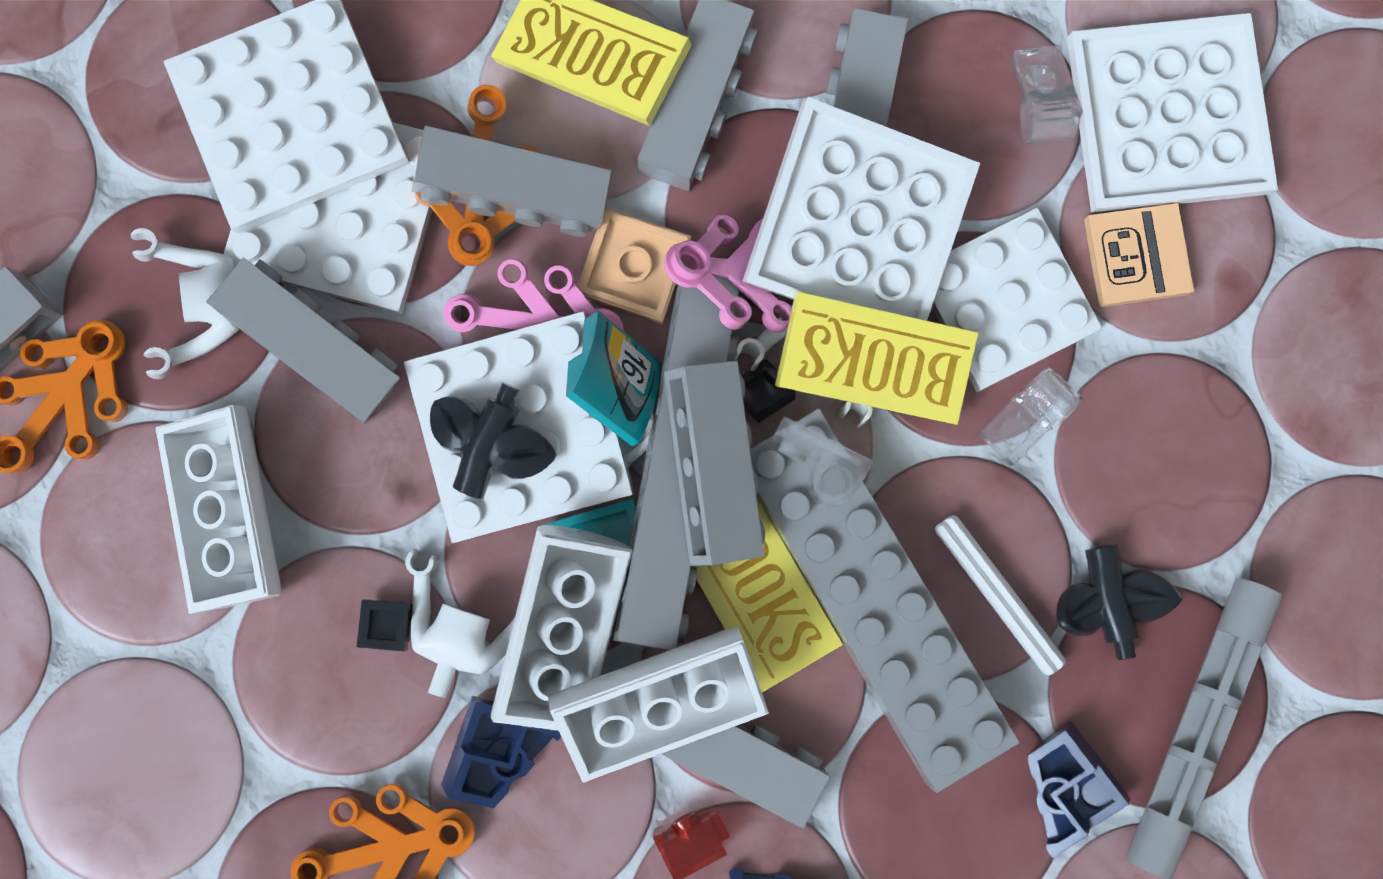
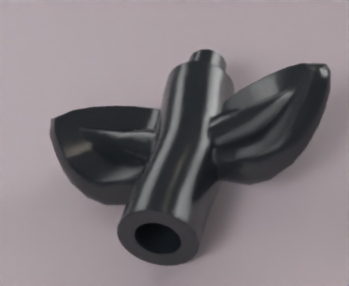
(488, 440)
(1114, 601)

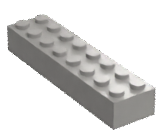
(883, 617)

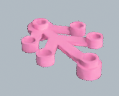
(706, 269)
(533, 298)

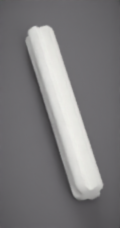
(1000, 595)

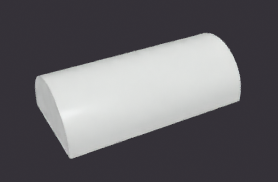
(218, 510)
(560, 621)
(658, 704)

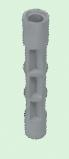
(1203, 728)

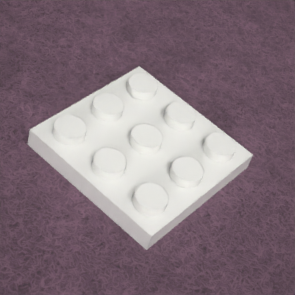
(1016, 296)

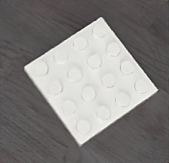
(285, 113)
(1172, 113)
(860, 214)
(350, 243)
(535, 359)

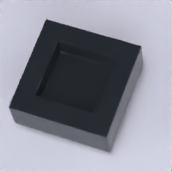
(762, 395)
(384, 625)

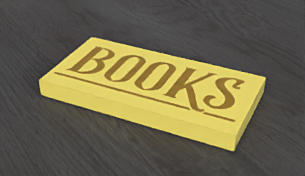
(594, 54)
(876, 358)
(772, 609)

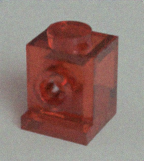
(692, 842)

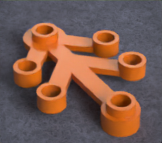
(473, 223)
(66, 391)
(392, 844)

